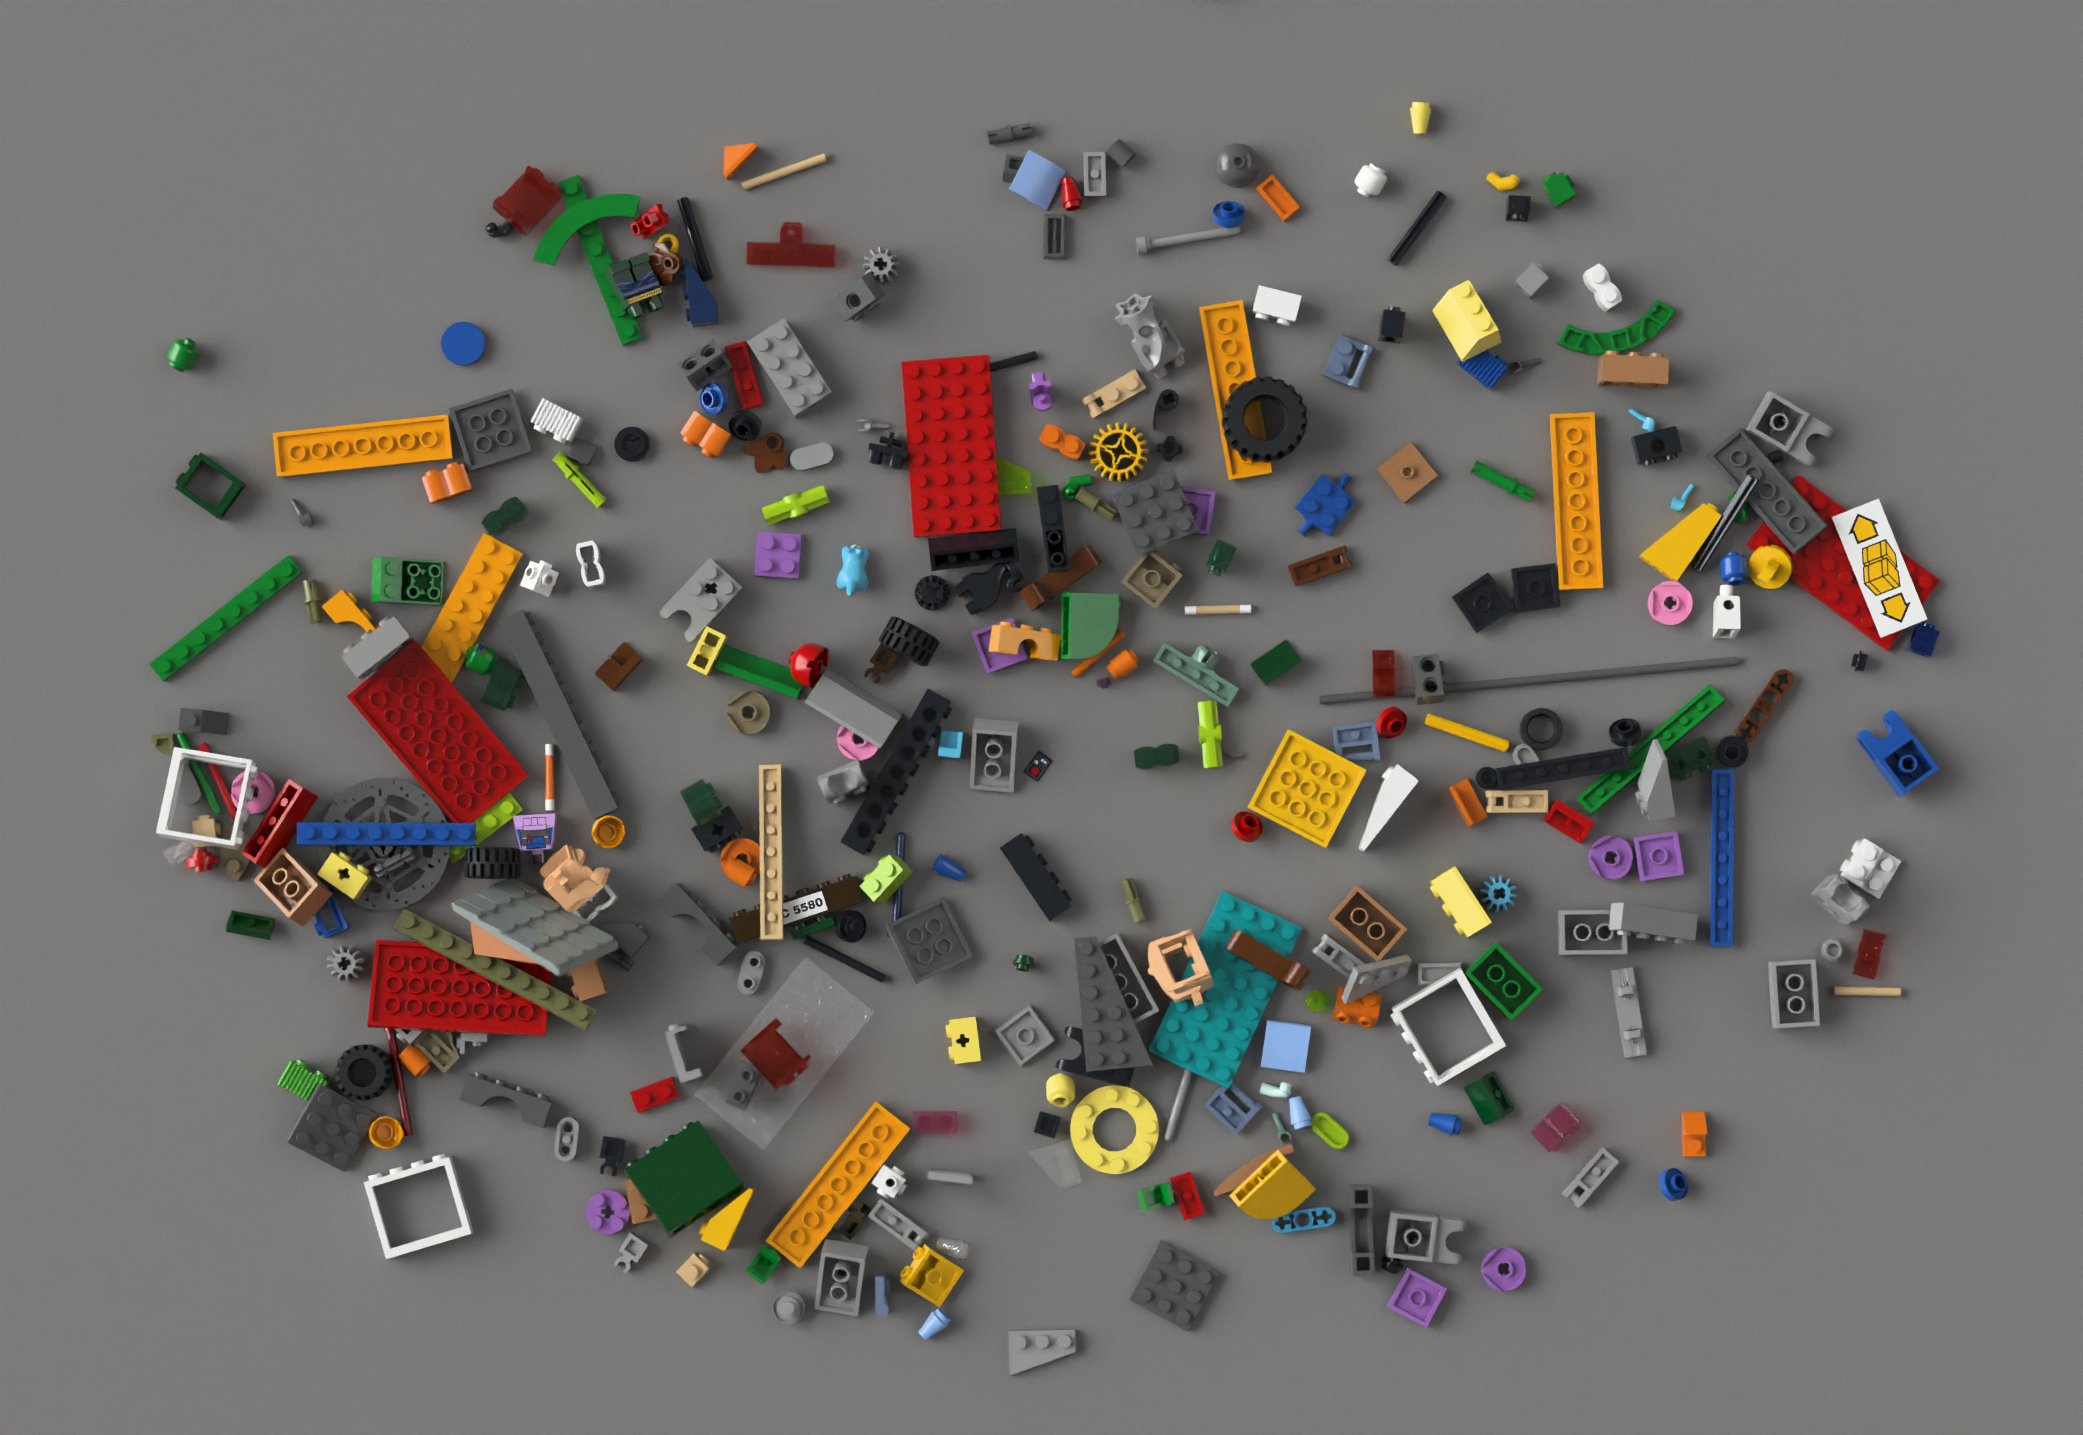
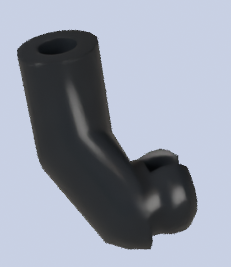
(499, 231)

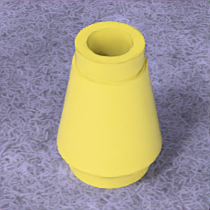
(1420, 116)

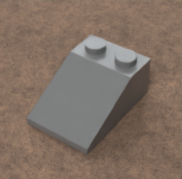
(994, 755)
(1654, 786)
(841, 1277)

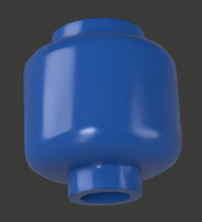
(1734, 568)

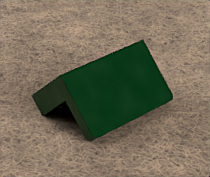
(1275, 662)
(1489, 1098)

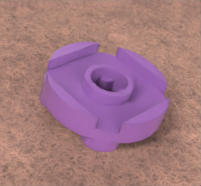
(1598, 854)
(601, 1201)
(1502, 1256)

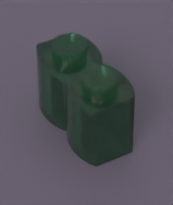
(500, 520)
(1220, 558)
(502, 686)
(1149, 757)
(701, 802)

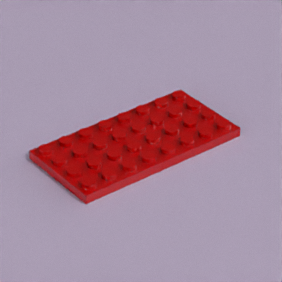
(951, 446)
(1826, 571)
(437, 735)
(432, 993)

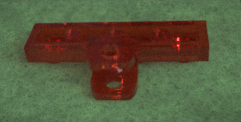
(791, 250)

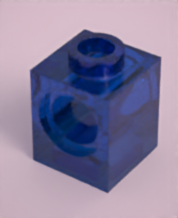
(1923, 639)

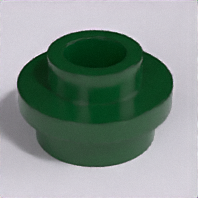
(1023, 963)

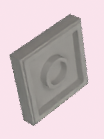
(1025, 1035)
(950, 1176)

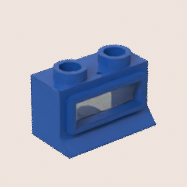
(331, 917)

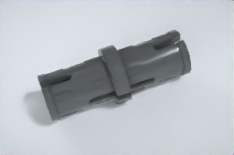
(1009, 133)

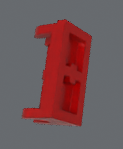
(1568, 821)

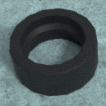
(1548, 714)

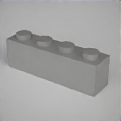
(1654, 922)

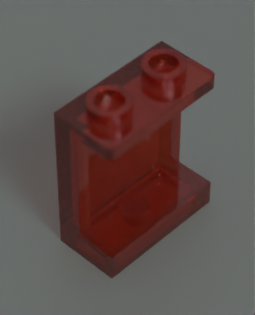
(527, 200)
(774, 1056)

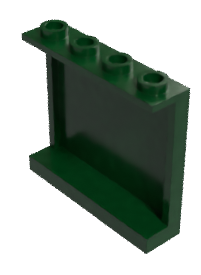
(684, 1178)

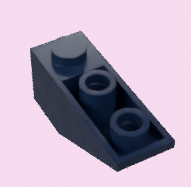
(702, 304)

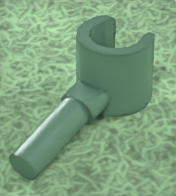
(1280, 1127)

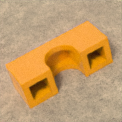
(1042, 643)

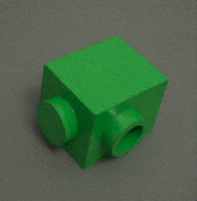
(1558, 188)

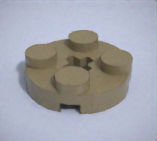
(736, 710)

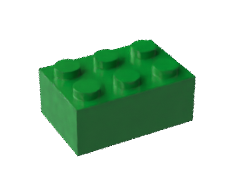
(1502, 981)

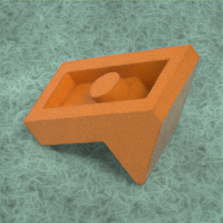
(1694, 1133)

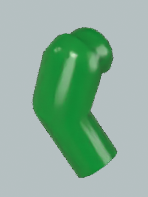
(1074, 483)
(1743, 514)

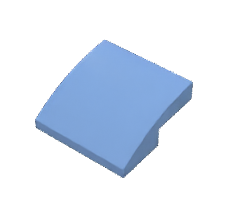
(1037, 180)
(1285, 1046)

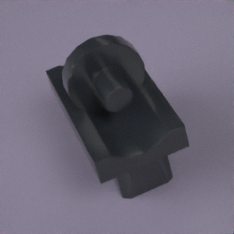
(898, 455)

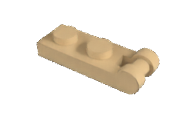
(1114, 393)
(1518, 801)

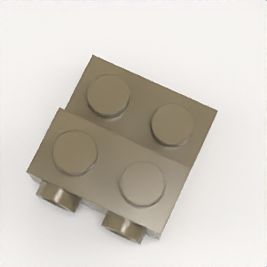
(1152, 578)

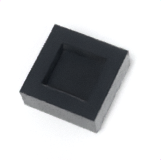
(1047, 1124)

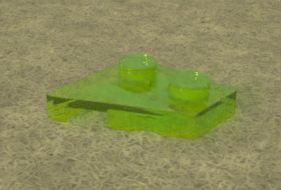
(1013, 478)

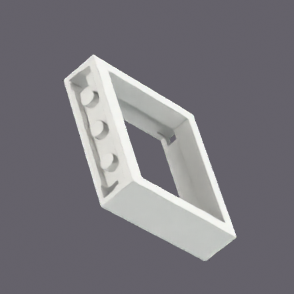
(172, 789)
(1420, 1055)
(418, 1167)

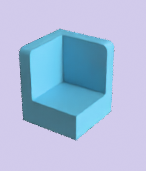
(950, 744)

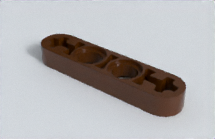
(1762, 705)

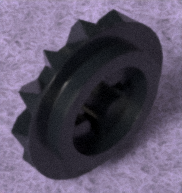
(621, 443)
(930, 603)

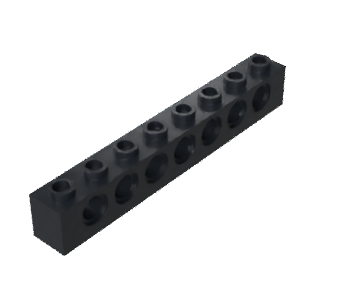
(929, 701)

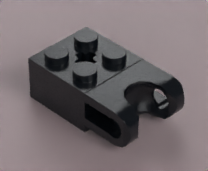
(1078, 1066)

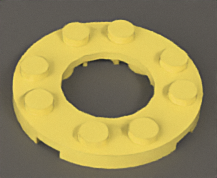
(1114, 1161)

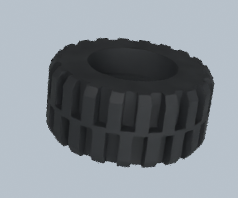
(1275, 391)

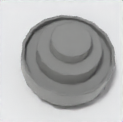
(788, 1307)

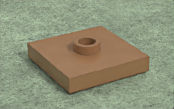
(1406, 472)

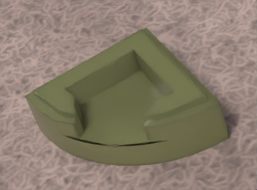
(164, 743)

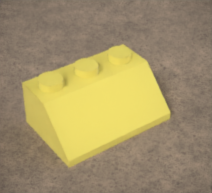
(1466, 321)
(1459, 902)

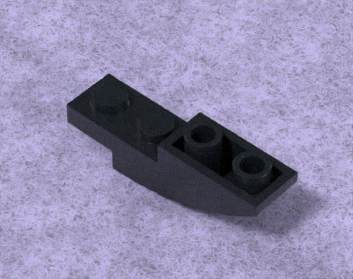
(1053, 528)

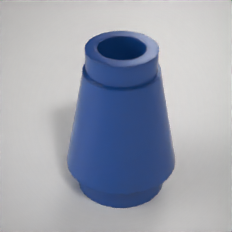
(948, 868)
(1446, 1123)

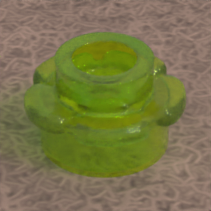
(1316, 994)

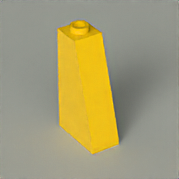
(1679, 545)

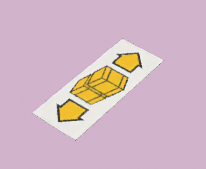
(1879, 568)

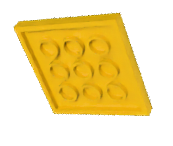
(1307, 788)

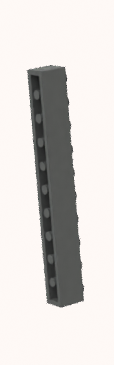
(559, 715)

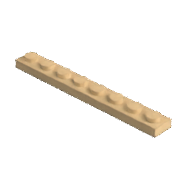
(771, 852)

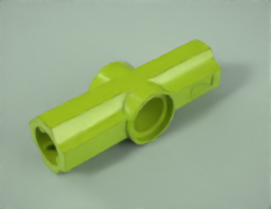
(795, 505)
(1210, 734)

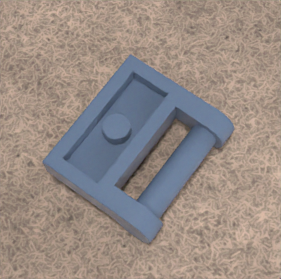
(1342, 358)
(1357, 735)
(1229, 1112)
(882, 1287)

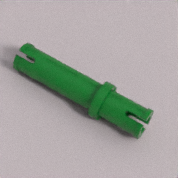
(1503, 481)

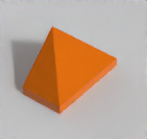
(736, 157)

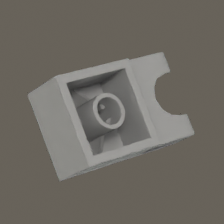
(1794, 429)
(697, 603)
(843, 782)
(1840, 899)
(1430, 1237)

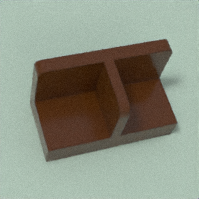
(619, 666)

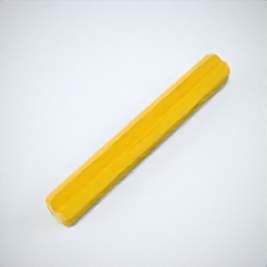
(1467, 732)

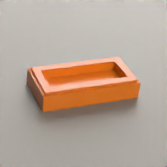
(1278, 198)

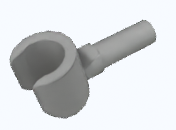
(871, 425)

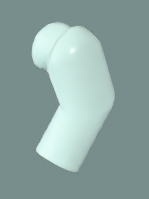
(1276, 1092)

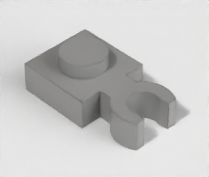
(633, 1249)

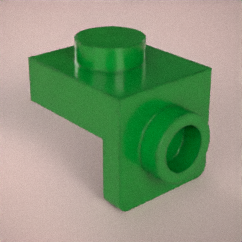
(1156, 1196)
(763, 1264)

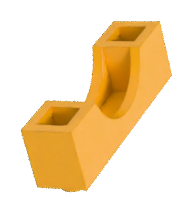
(343, 609)

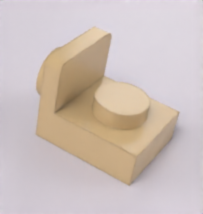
(694, 1269)

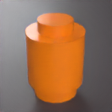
(1123, 664)
(740, 872)
(414, 1060)

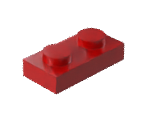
(655, 1094)
(1187, 1195)

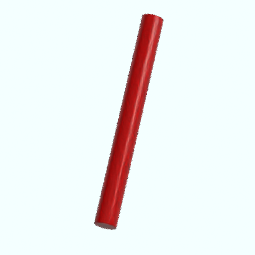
(220, 783)

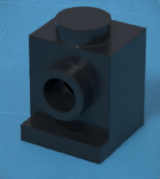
(1518, 208)

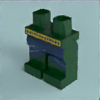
(635, 285)

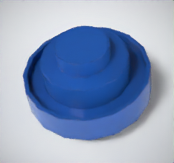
(1228, 214)
(713, 398)
(1673, 1184)

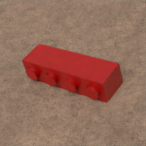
(279, 823)

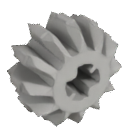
(886, 260)
(351, 969)

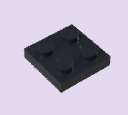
(1535, 588)
(1482, 602)

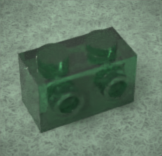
(1689, 758)

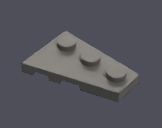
(1373, 976)
(1038, 1347)

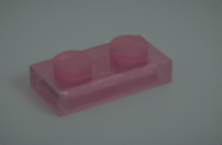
(935, 1122)

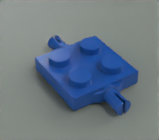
(1325, 504)

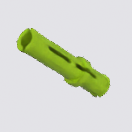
(561, 461)

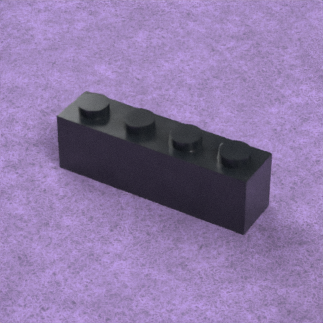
(973, 549)
(1035, 876)

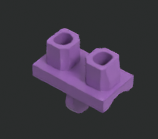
(1041, 392)

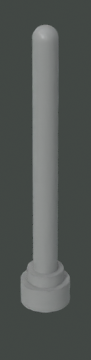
(1144, 244)
(1177, 1105)

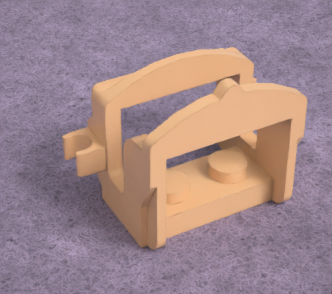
(570, 880)
(1189, 988)

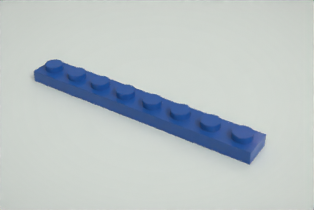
(386, 834)
(1721, 858)

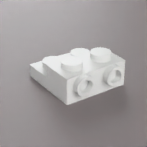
(1869, 867)

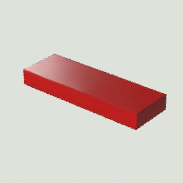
(744, 375)

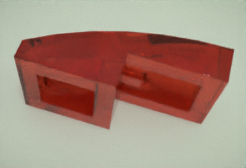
(1383, 673)
(1868, 954)

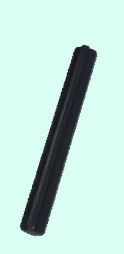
(1724, 523)

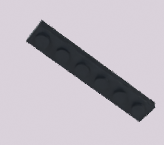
(1563, 768)

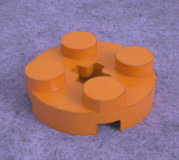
(740, 847)

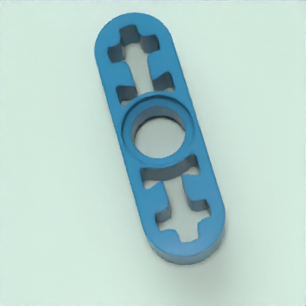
(1319, 1211)

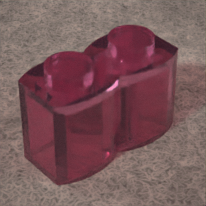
(1556, 1127)

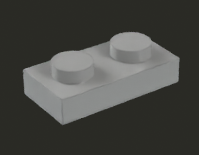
(1094, 174)

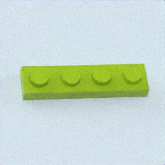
(489, 823)

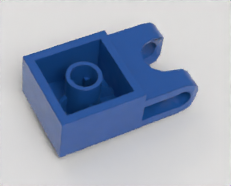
(1893, 750)

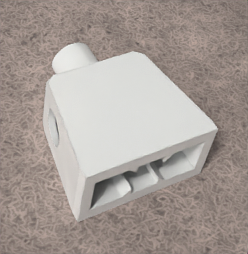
(1726, 622)

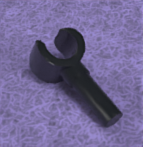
(1775, 457)

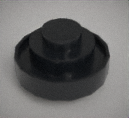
(744, 425)
(1625, 732)
(1732, 751)
(850, 926)

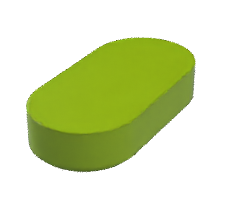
(1329, 1130)

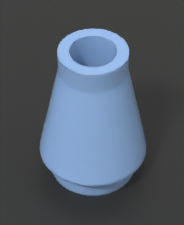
(1299, 1114)
(935, 1323)

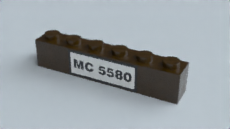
(802, 907)

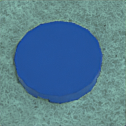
(463, 343)

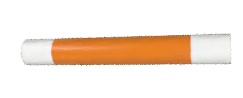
(549, 776)

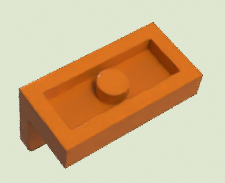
(1467, 802)

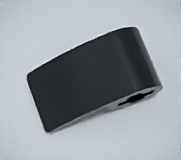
(1160, 403)

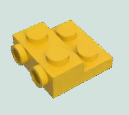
(931, 1275)

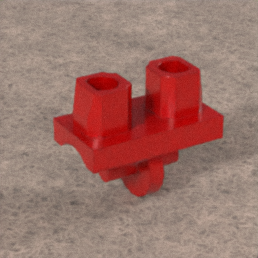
(650, 222)

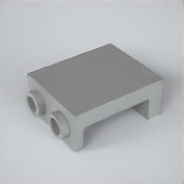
(678, 1054)

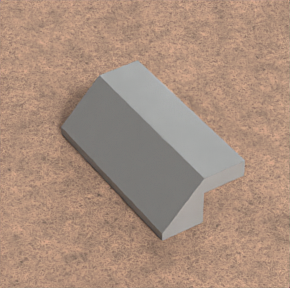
(853, 708)

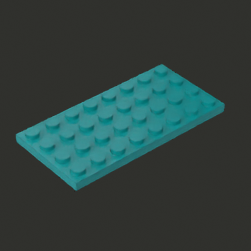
(1217, 1033)

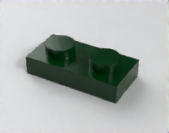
(250, 925)
(802, 929)

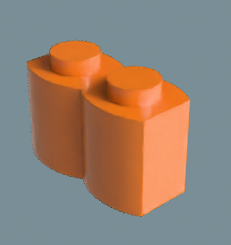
(706, 435)
(1056, 440)
(447, 483)

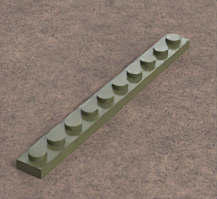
(495, 970)

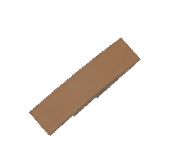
(1244, 1172)

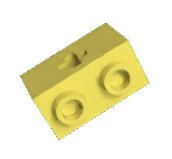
(707, 651)
(332, 872)
(968, 1027)

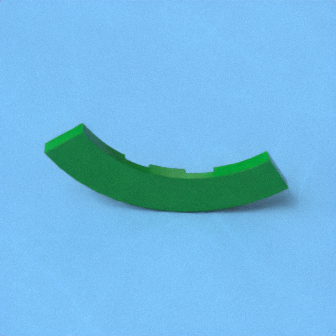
(578, 217)
(1619, 340)

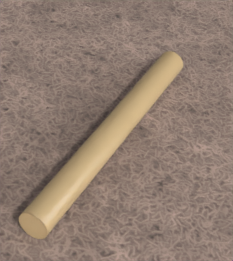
(784, 171)

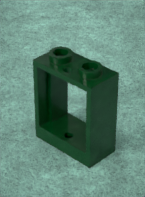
(227, 499)

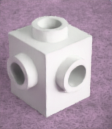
(539, 578)
(884, 1189)

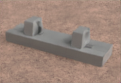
(1628, 1012)

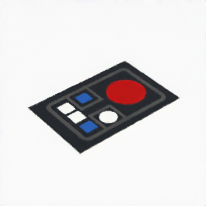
(1038, 766)

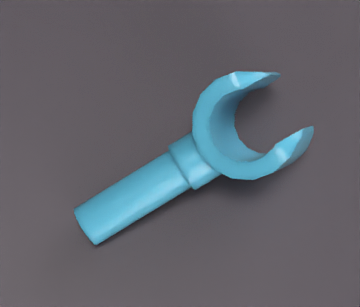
(1649, 423)
(1677, 504)

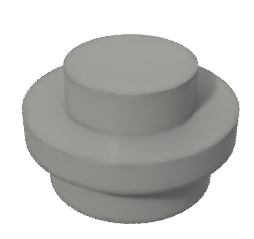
(1832, 950)

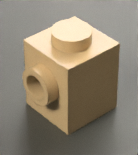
(206, 827)

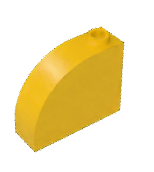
(1273, 1189)

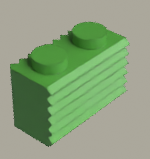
(301, 1080)

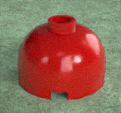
(807, 663)

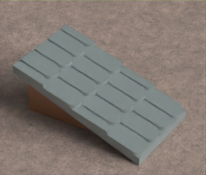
(525, 926)

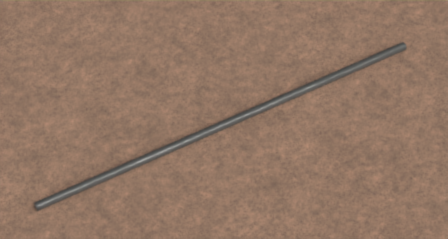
(1542, 679)

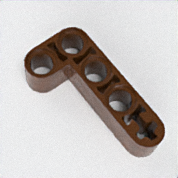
(1053, 583)
(1267, 960)

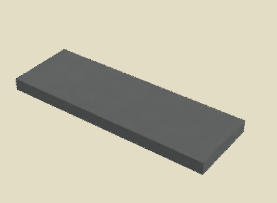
(1773, 496)

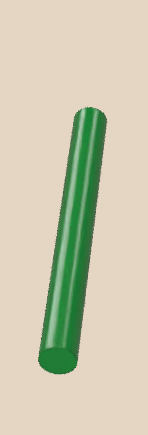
(200, 776)

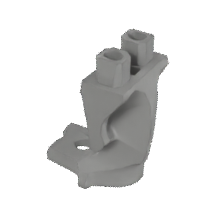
(1138, 314)

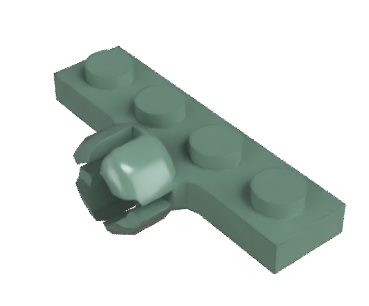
(1198, 671)

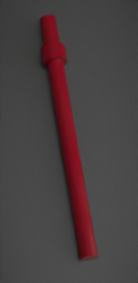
(399, 1081)

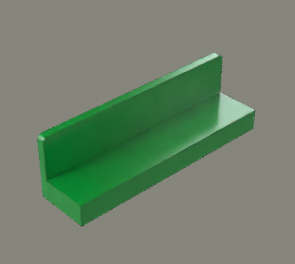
(758, 671)

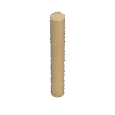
(1867, 991)

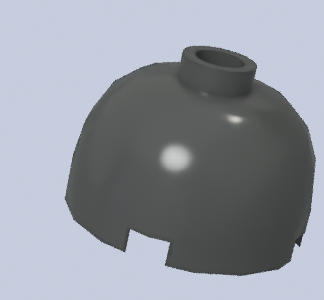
(1237, 165)

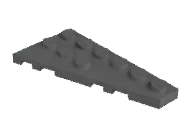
(1107, 1025)

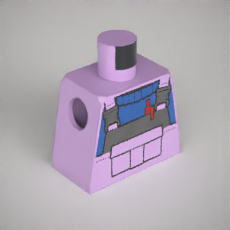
(536, 834)

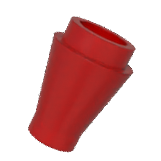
(1070, 195)

